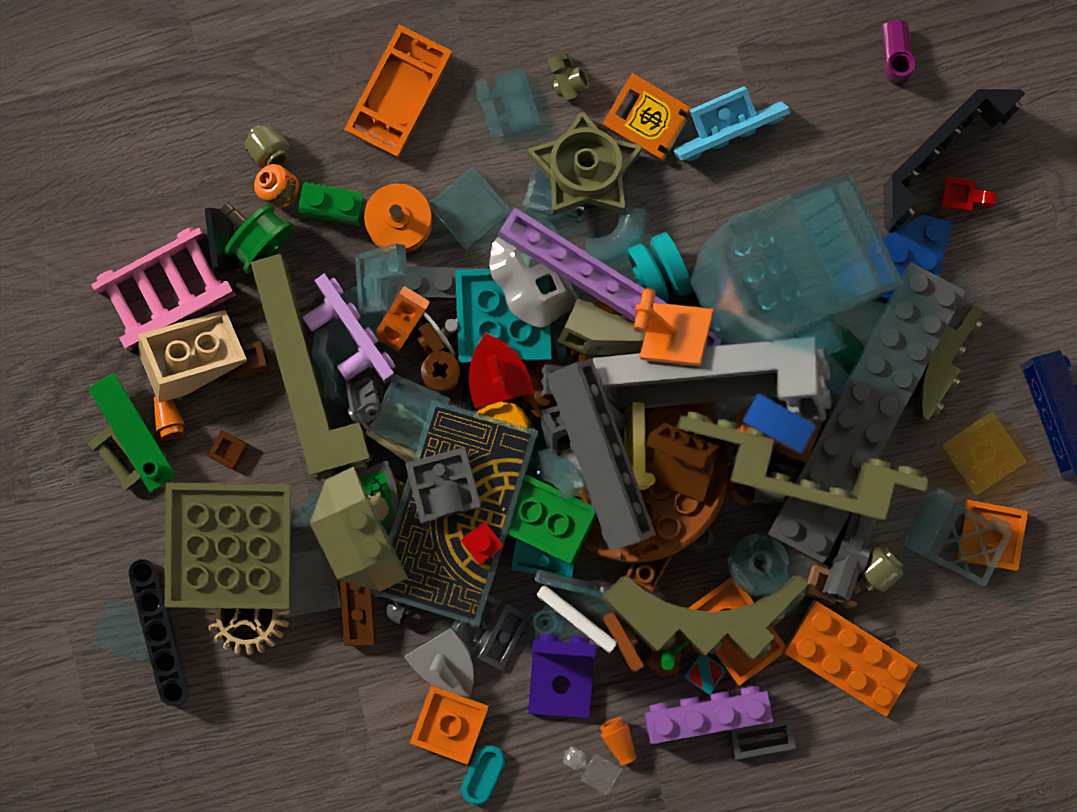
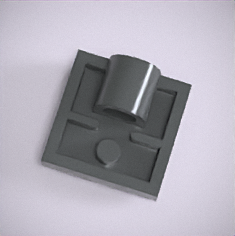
(443, 485)

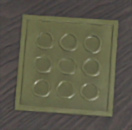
(228, 545)

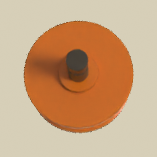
(398, 217)

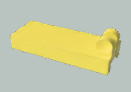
(635, 444)

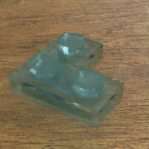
(372, 272)

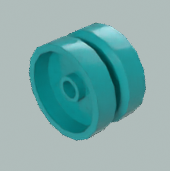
(663, 269)

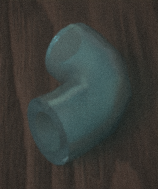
(628, 233)

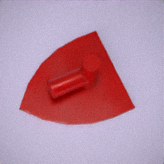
(497, 373)

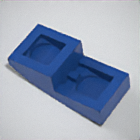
(779, 423)

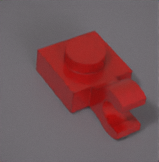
(961, 195)

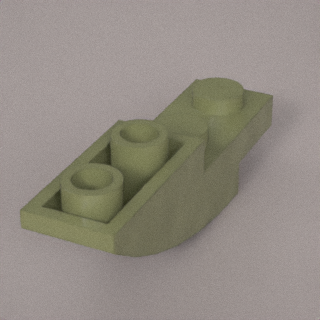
(940, 373)

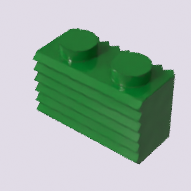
(331, 204)

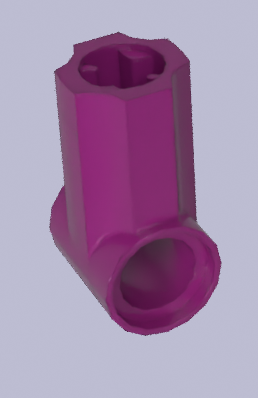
(897, 49)

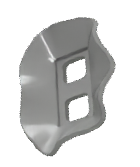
(521, 290)

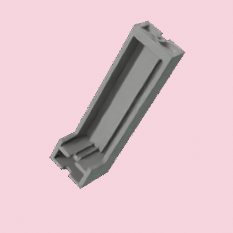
(781, 368)

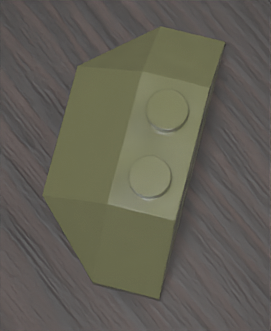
(354, 534)

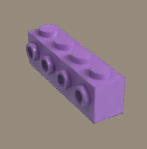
(708, 716)

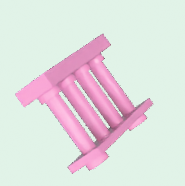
(189, 305)

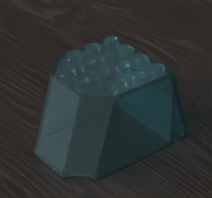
(793, 264)

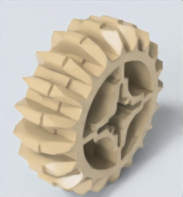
(264, 634)

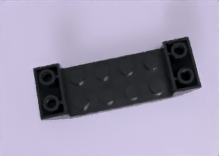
(990, 104)

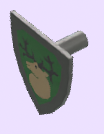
(382, 492)

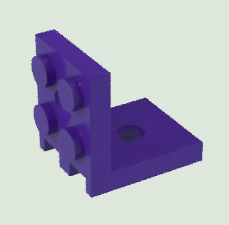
(565, 659)

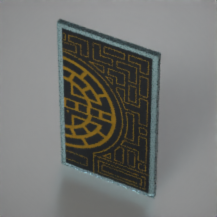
(437, 564)

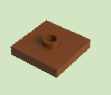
(624, 640)

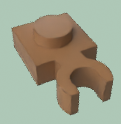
(816, 584)

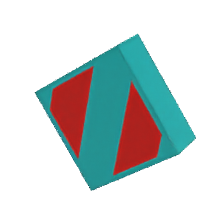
(705, 673)

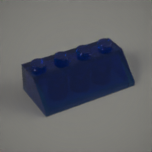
(1056, 405)

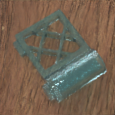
(934, 526)

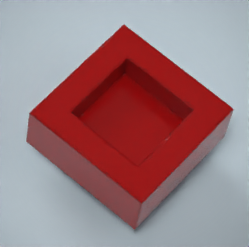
(482, 543)

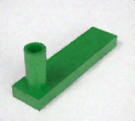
(132, 432)

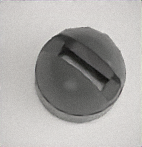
(398, 611)

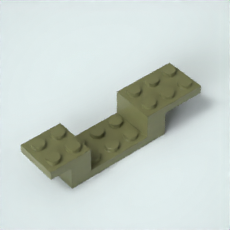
(751, 458)

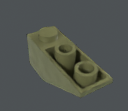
(599, 332)

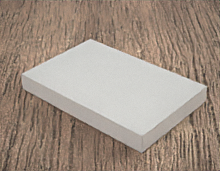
(577, 618)

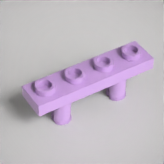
(335, 307)

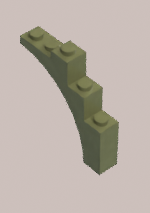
(744, 627)

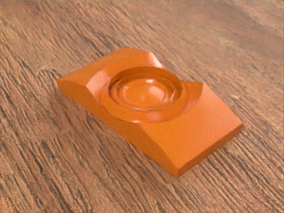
(398, 91)

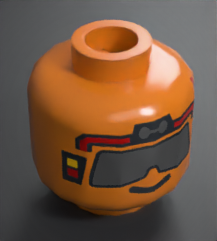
(276, 186)

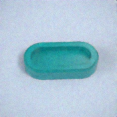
(482, 775)

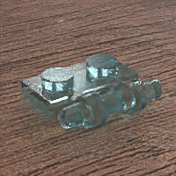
(516, 99)

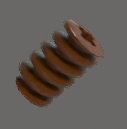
(445, 362)

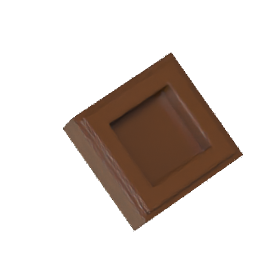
(228, 450)

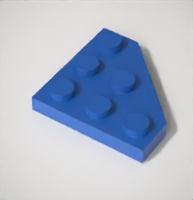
(918, 243)

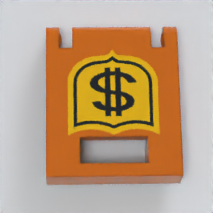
(652, 120)

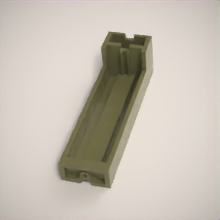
(324, 449)

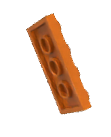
(849, 658)

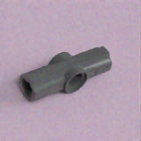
(849, 557)

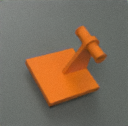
(672, 331)

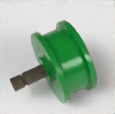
(257, 236)

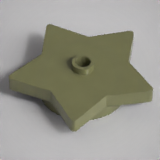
(585, 167)

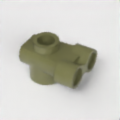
(568, 81)

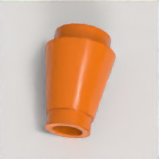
(168, 420)
(619, 740)

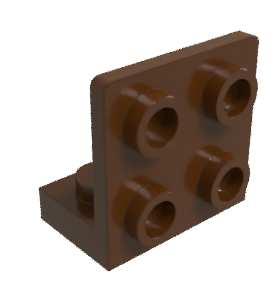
(682, 460)

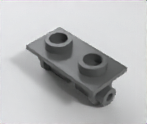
(363, 401)

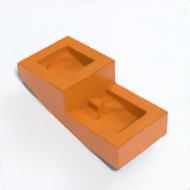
(401, 318)

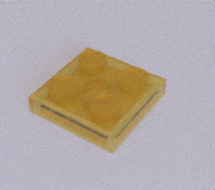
(983, 453)

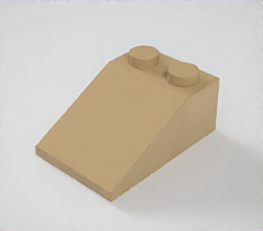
(189, 354)

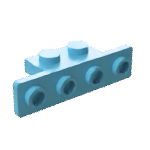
(725, 119)

